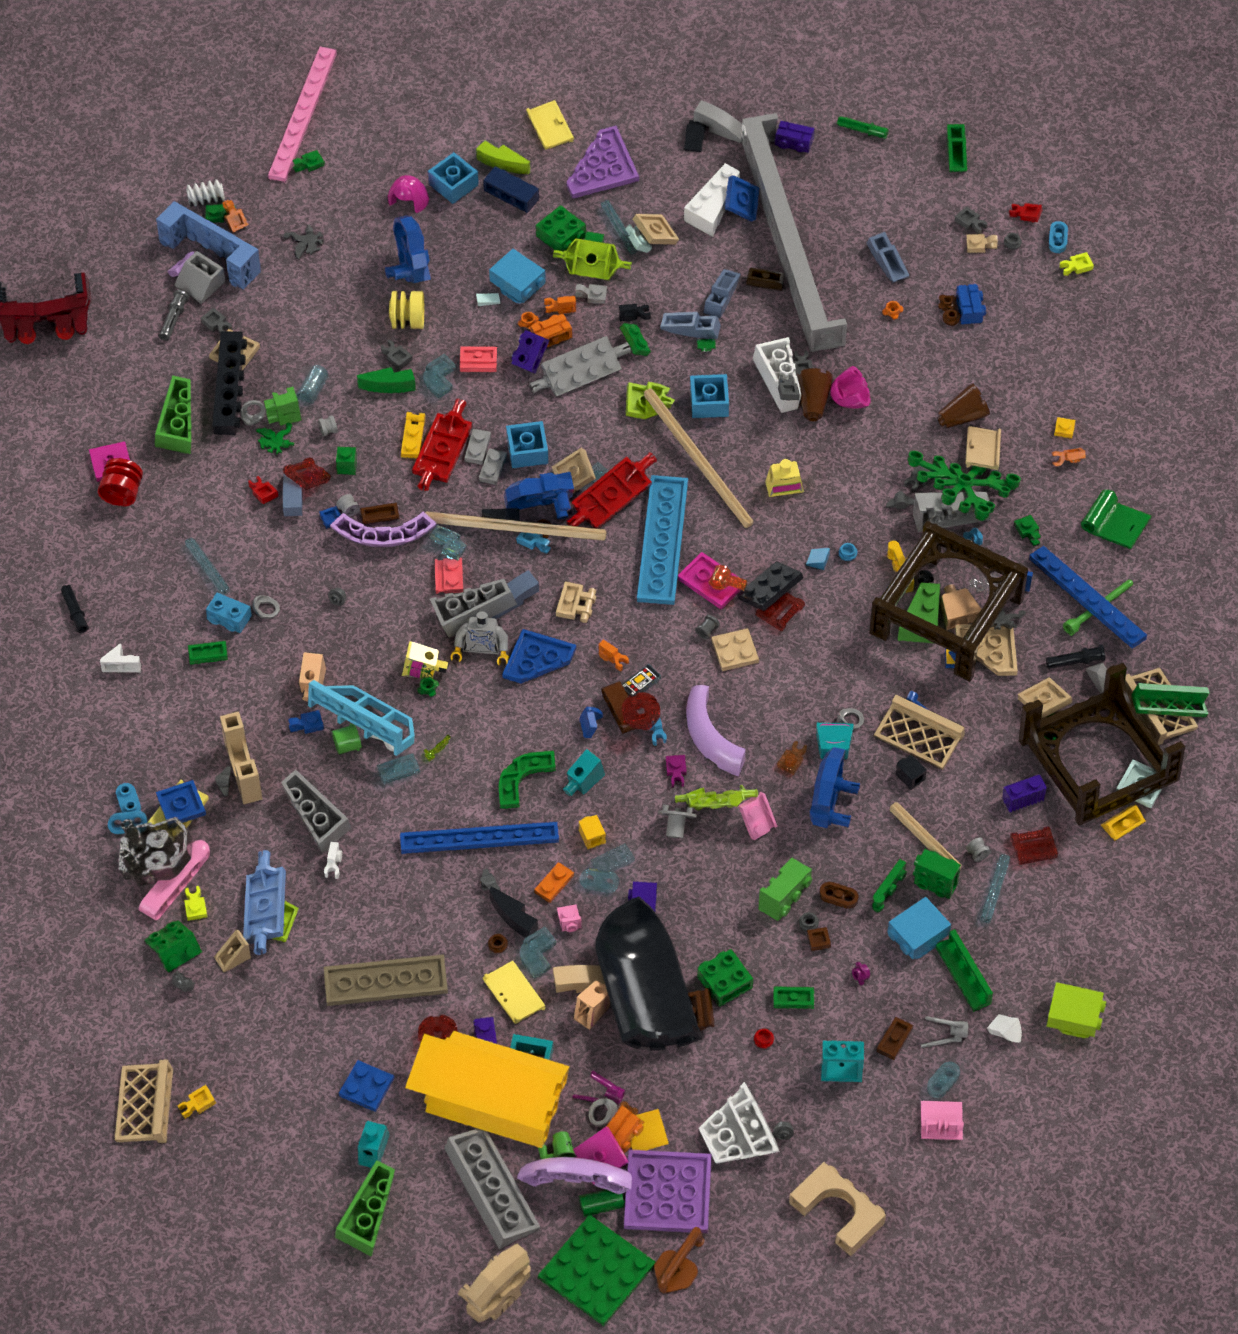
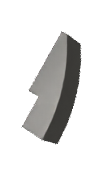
(718, 121)

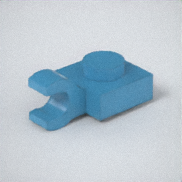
(531, 540)
(658, 733)

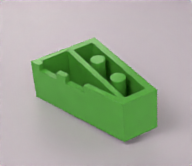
(924, 605)
(785, 889)

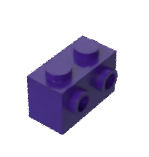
(529, 351)

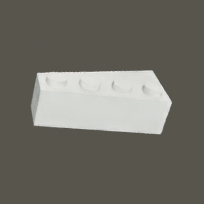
(709, 203)
(773, 360)

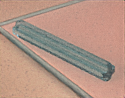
(618, 226)
(207, 566)
(995, 888)

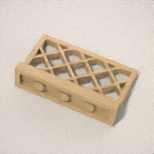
(930, 720)
(1152, 722)
(160, 1098)

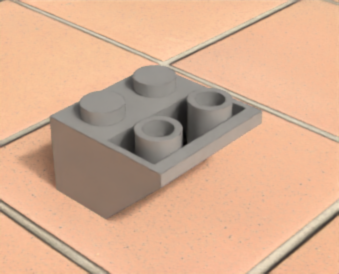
(200, 277)

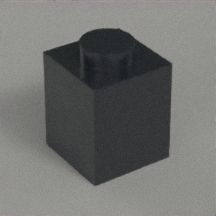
(910, 771)

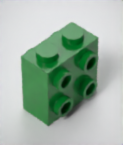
(560, 229)
(936, 873)
(725, 977)

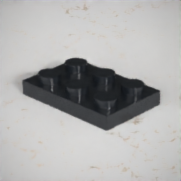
(770, 586)

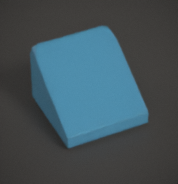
(818, 558)

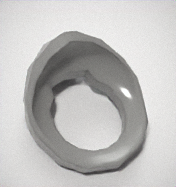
(252, 419)
(262, 599)
(840, 717)
(612, 1109)

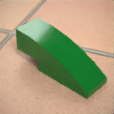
(956, 147)
(387, 381)

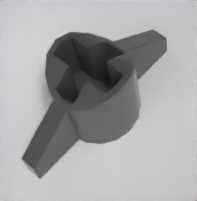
(900, 501)
(223, 780)
(488, 880)

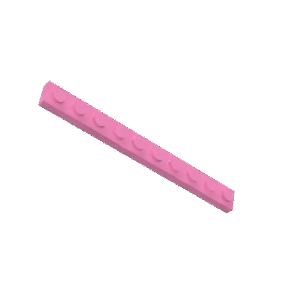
(302, 114)

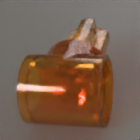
(722, 578)

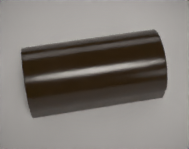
(765, 279)

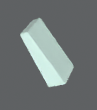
(487, 299)

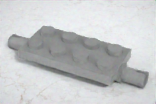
(580, 367)

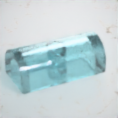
(313, 384)

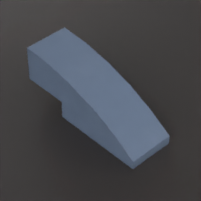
(887, 257)
(721, 293)
(691, 325)
(292, 498)
(521, 588)

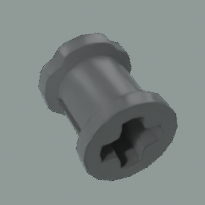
(707, 627)

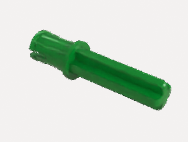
(870, 129)

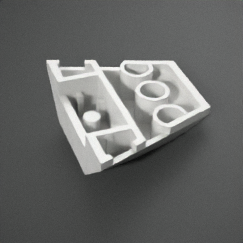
(738, 1129)

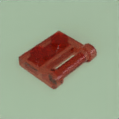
(309, 478)
(777, 608)
(1034, 850)

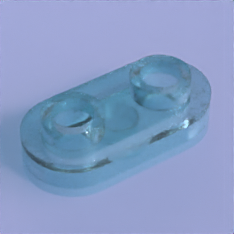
(599, 882)
(943, 1081)

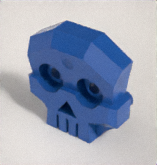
(411, 252)
(542, 491)
(826, 790)

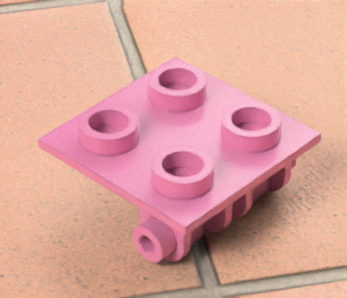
(941, 1120)

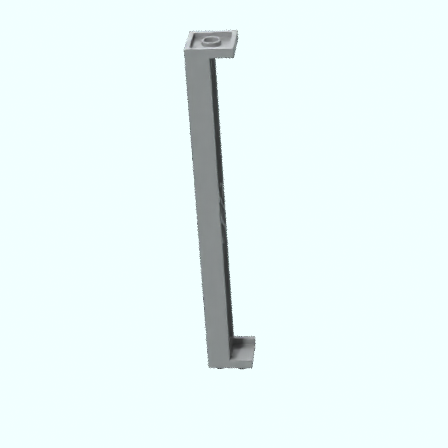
(818, 331)

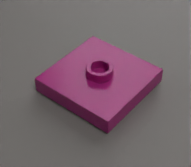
(101, 455)
(602, 1148)

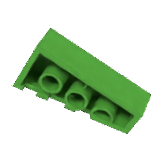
(175, 420)
(364, 1216)

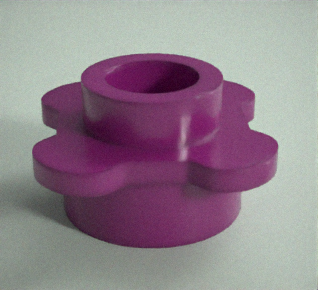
(861, 972)

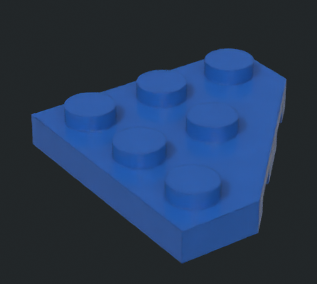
(536, 656)

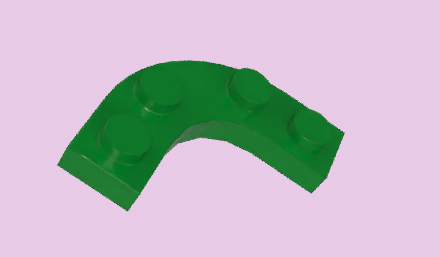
(519, 769)

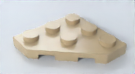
(996, 649)

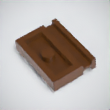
(702, 1008)

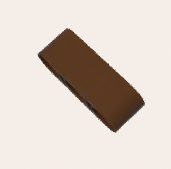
(614, 697)

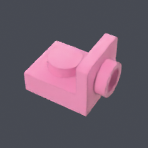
(569, 918)

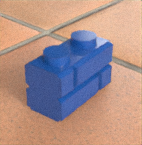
(969, 304)

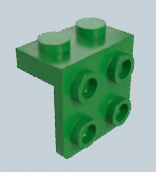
(174, 945)

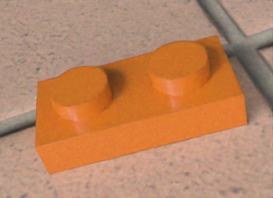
(554, 882)

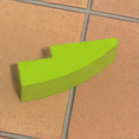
(502, 158)

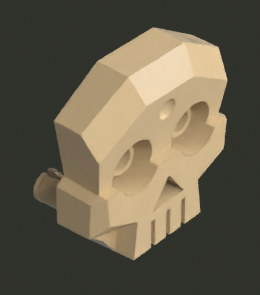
(497, 1284)

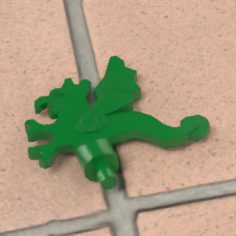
(275, 441)

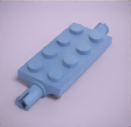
(264, 903)

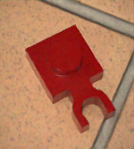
(1028, 212)
(263, 491)

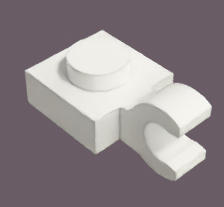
(333, 858)

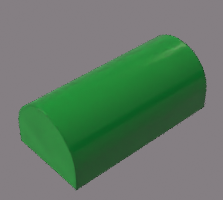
(600, 1202)

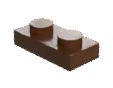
(894, 1038)

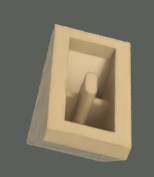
(233, 952)

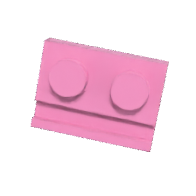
(757, 816)

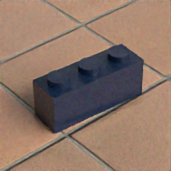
(511, 189)

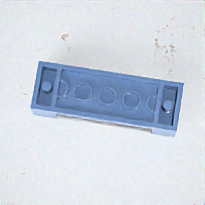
(241, 257)

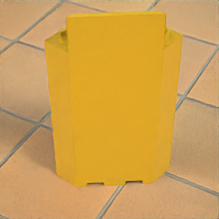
(488, 1086)

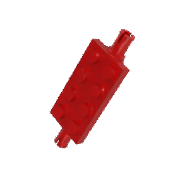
(442, 446)
(612, 492)

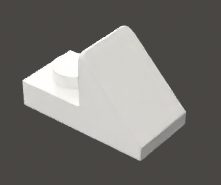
(116, 662)

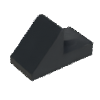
(694, 136)

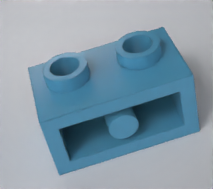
(228, 613)

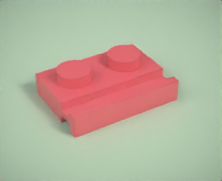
(478, 359)
(448, 575)

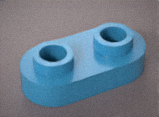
(1058, 238)
(127, 799)
(116, 829)

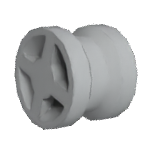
(327, 425)
(347, 505)
(978, 849)

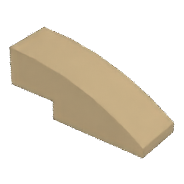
(576, 977)

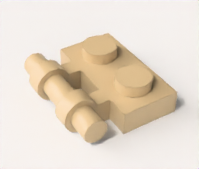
(570, 599)

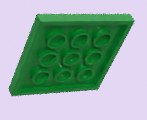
(596, 1270)

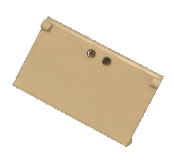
(983, 447)

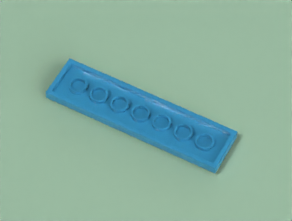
(662, 540)

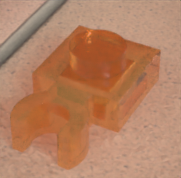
(792, 759)

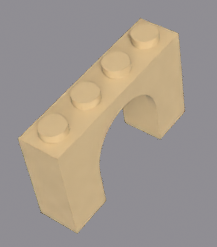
(243, 767)
(827, 1183)

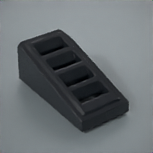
(508, 513)

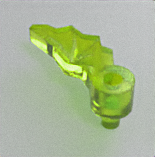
(441, 745)

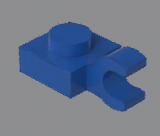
(309, 722)

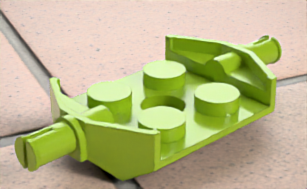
(605, 265)
(699, 799)

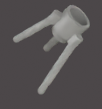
(957, 1028)

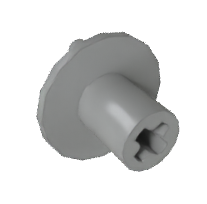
(676, 820)

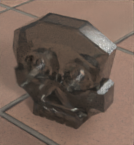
(154, 850)

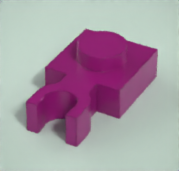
(676, 768)

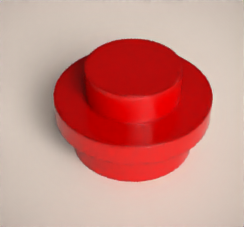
(763, 1038)

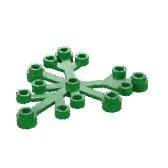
(963, 482)

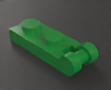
(889, 886)

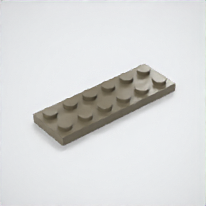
(385, 980)

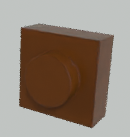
(819, 939)

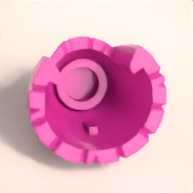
(408, 189)
(850, 389)

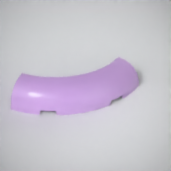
(383, 536)
(706, 738)
(576, 1171)

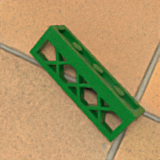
(1170, 695)
(965, 971)

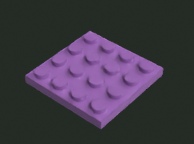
(668, 1191)

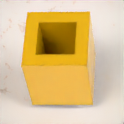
(592, 831)

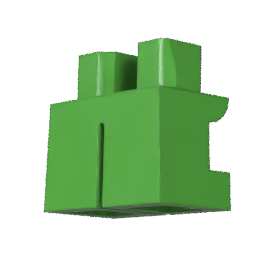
(283, 408)

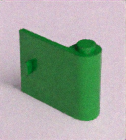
(1114, 521)

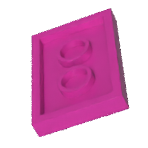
(697, 578)

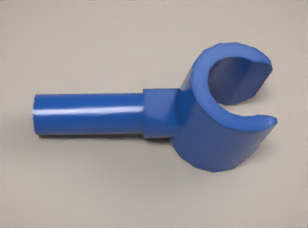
(913, 696)

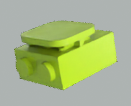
(1076, 1010)

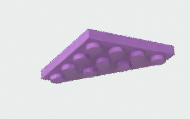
(603, 166)

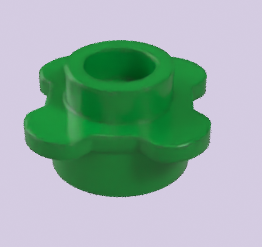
(433, 684)

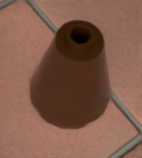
(814, 392)
(964, 408)

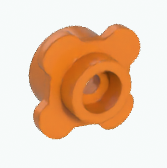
(892, 305)
(528, 316)

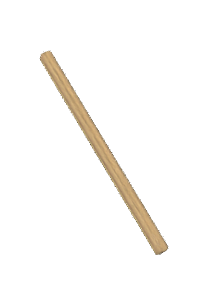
(698, 458)
(518, 526)

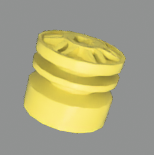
(407, 309)

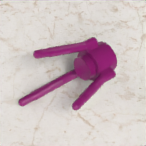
(613, 1092)

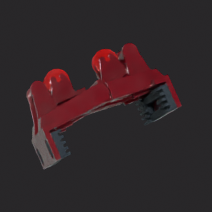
(61, 310)

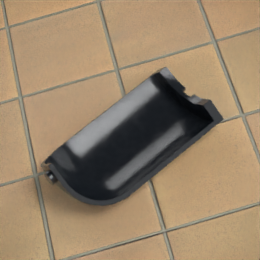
(645, 979)

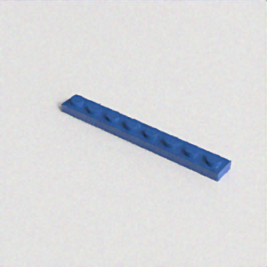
(1088, 597)
(479, 837)

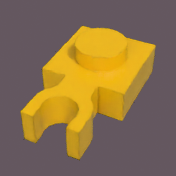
(199, 1100)

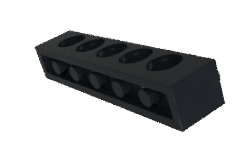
(229, 342)

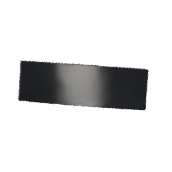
(513, 913)

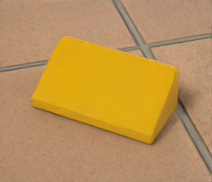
(1123, 822)

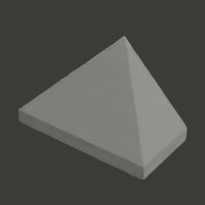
(1097, 675)

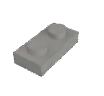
(477, 446)
(492, 466)

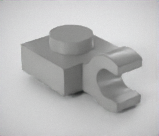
(594, 293)

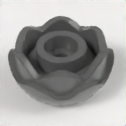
(181, 982)

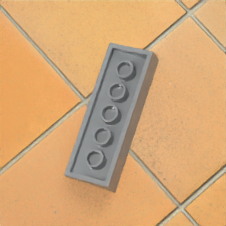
(491, 1186)

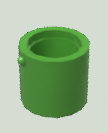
(346, 739)

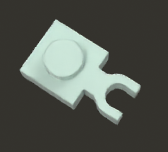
(638, 239)

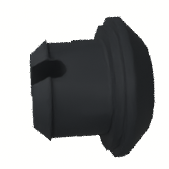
(925, 577)

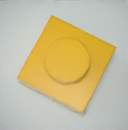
(1064, 427)

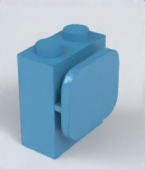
(517, 276)
(919, 928)

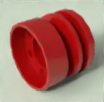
(120, 482)

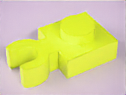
(1078, 263)
(195, 906)

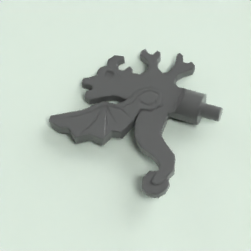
(308, 239)
(1005, 620)

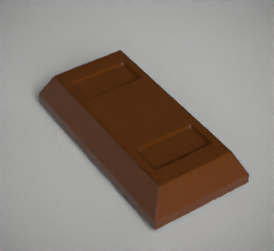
(379, 513)

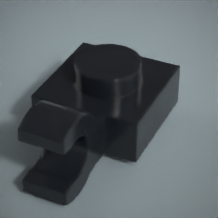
(631, 312)

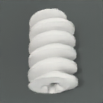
(202, 193)

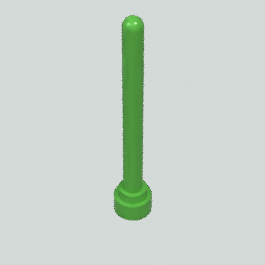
(1072, 626)

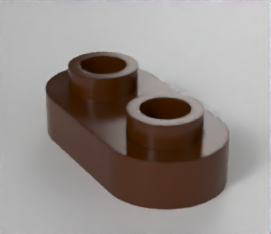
(839, 895)

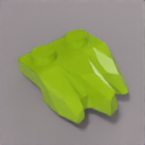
(637, 404)

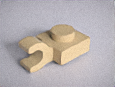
(977, 243)

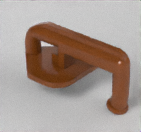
(674, 1269)

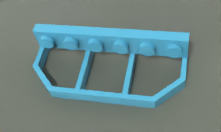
(333, 699)

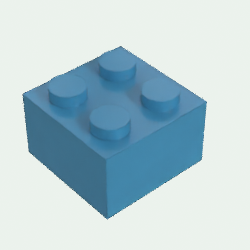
(453, 178)
(709, 396)
(527, 444)

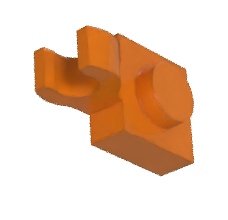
(235, 218)
(563, 304)
(1071, 455)
(610, 653)

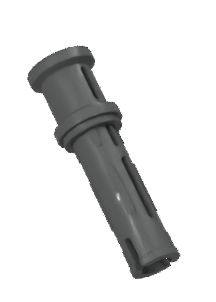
(175, 308)

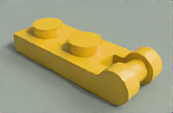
(413, 435)
(895, 553)

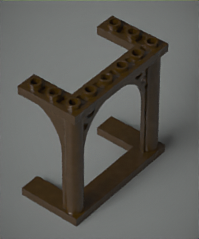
(929, 551)
(1085, 798)

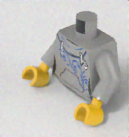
(481, 636)

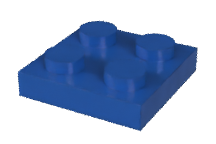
(742, 198)
(181, 802)
(366, 1085)

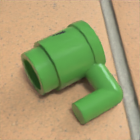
(561, 1144)

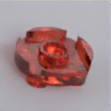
(645, 720)
(436, 1024)

